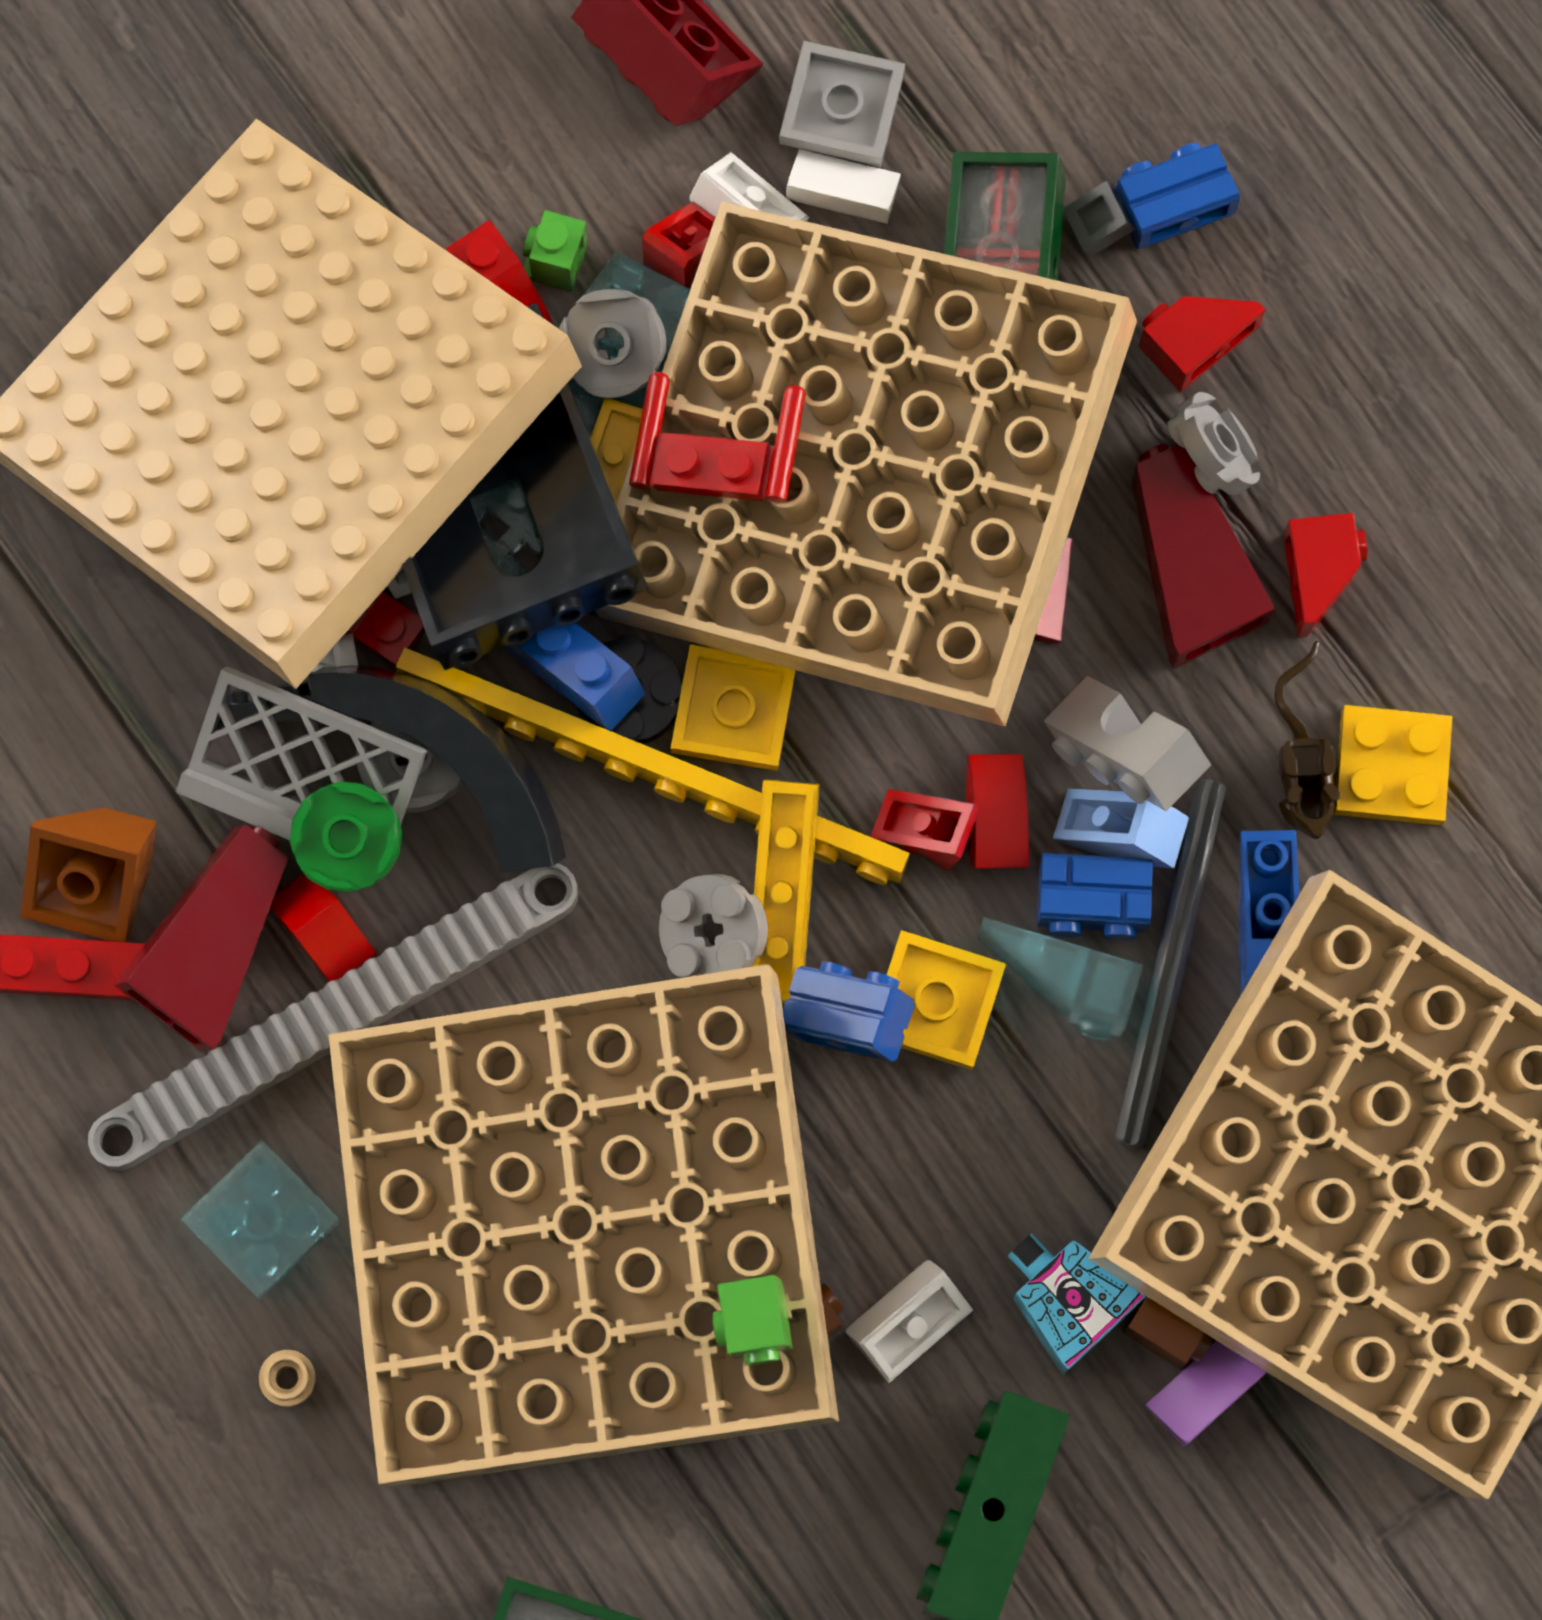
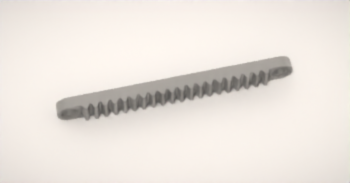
(354, 1002)

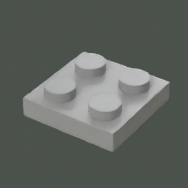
(842, 103)

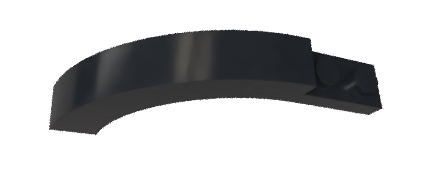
(466, 739)

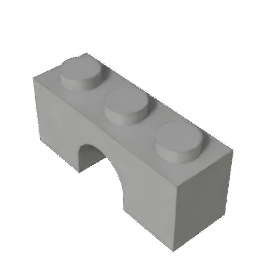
(1146, 760)

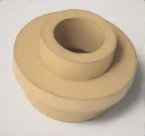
(275, 1365)

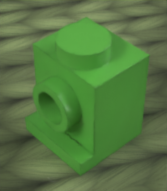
(555, 250)

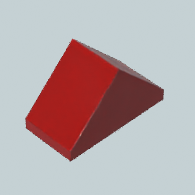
(678, 243)
(322, 928)

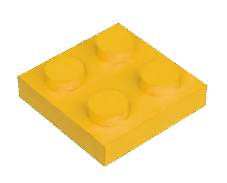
(732, 709)
(1393, 765)
(950, 997)

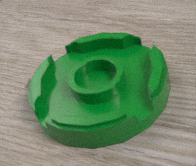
(345, 837)

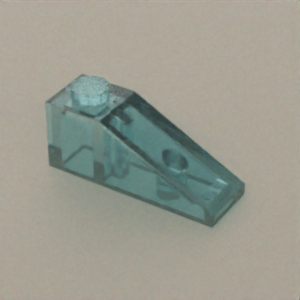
(1072, 979)

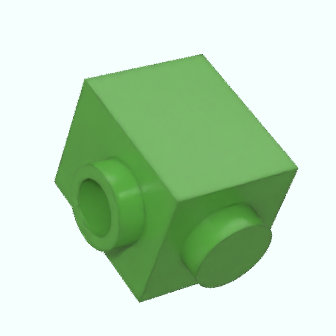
(753, 1320)

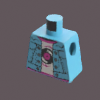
(1069, 1299)

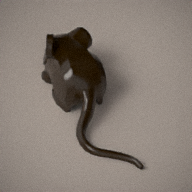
(1305, 766)

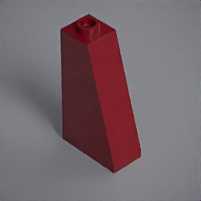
(1194, 559)
(206, 941)

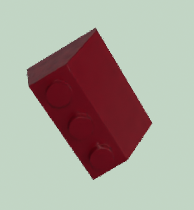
(670, 52)

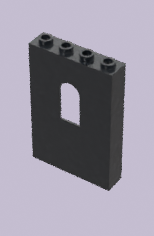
(585, 559)

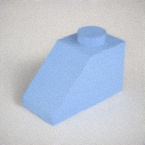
(1119, 827)

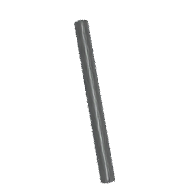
(1170, 964)

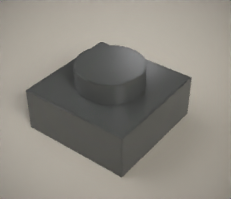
(1098, 218)

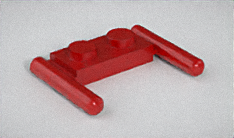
(715, 464)

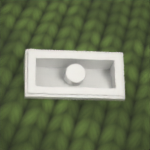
(739, 185)
(842, 186)
(909, 1320)

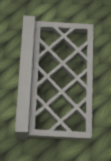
(273, 807)

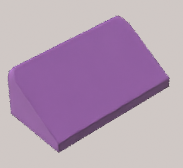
(1203, 1392)

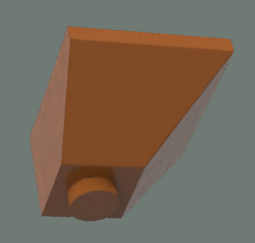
(88, 871)

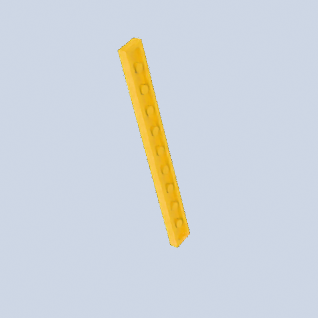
(631, 759)

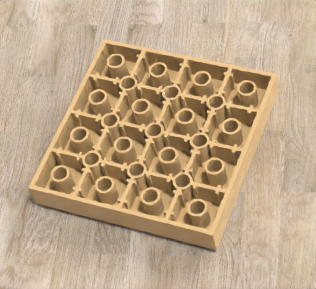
(279, 400)
(925, 471)
(1362, 1187)
(554, 1222)

